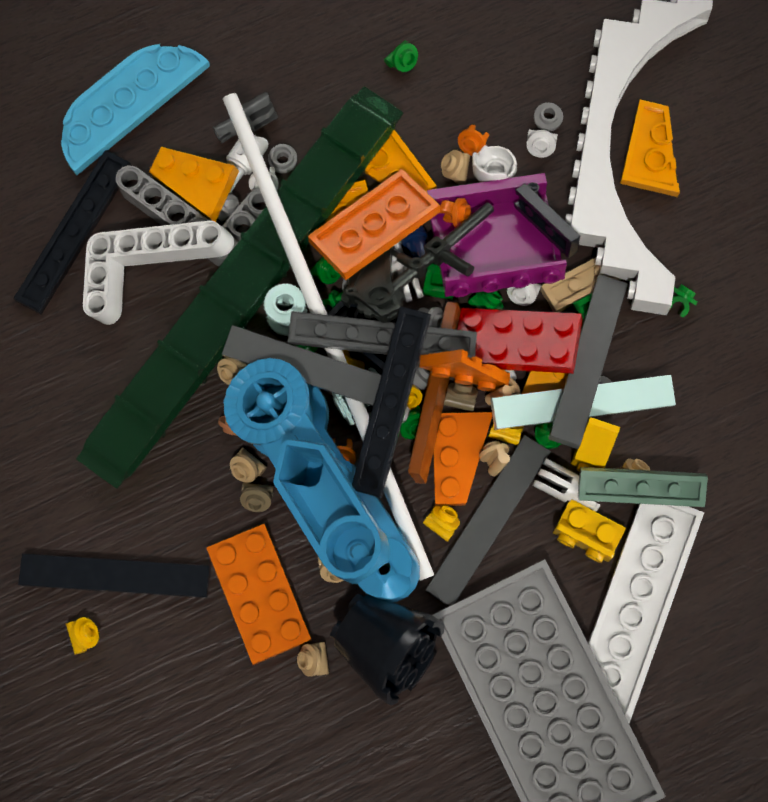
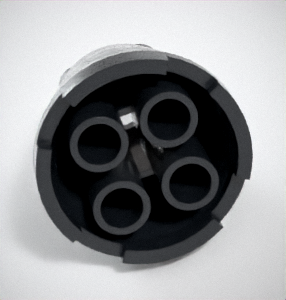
(387, 644)

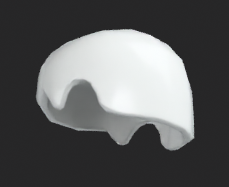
(493, 164)

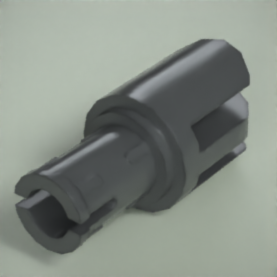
(258, 113)

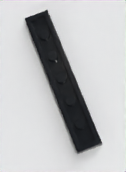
(71, 234)
(391, 402)
(114, 575)

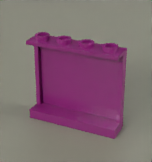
(503, 246)

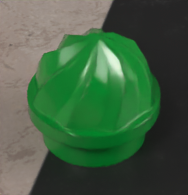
(542, 434)

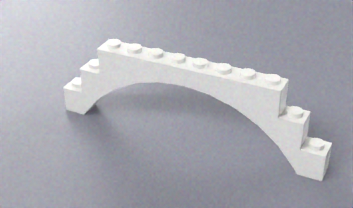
(596, 206)

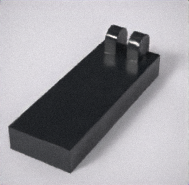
(546, 219)

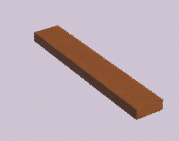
(431, 410)

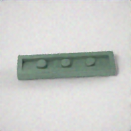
(642, 487)

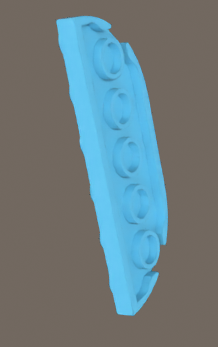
(125, 100)

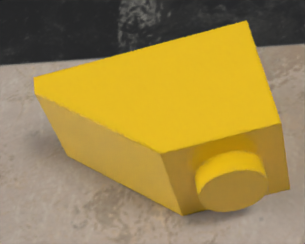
(596, 444)

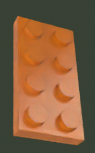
(374, 224)
(258, 594)

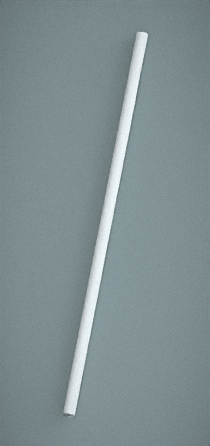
(316, 306)

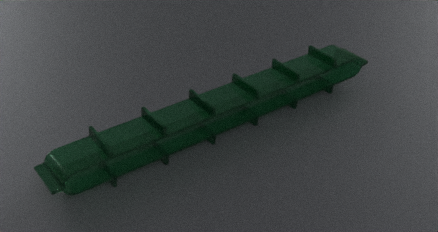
(236, 290)

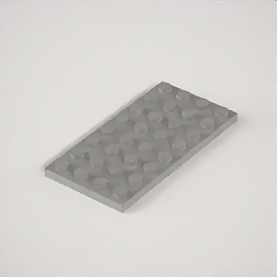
(545, 694)

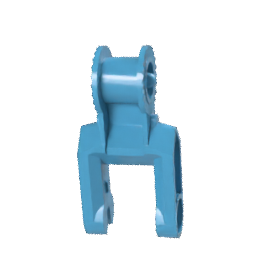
(347, 529)

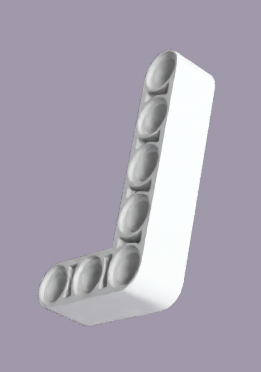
(145, 251)

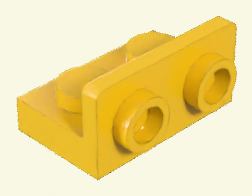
(588, 531)

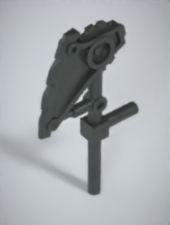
(373, 285)

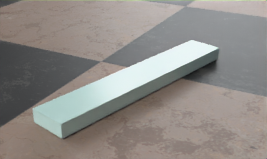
(609, 399)

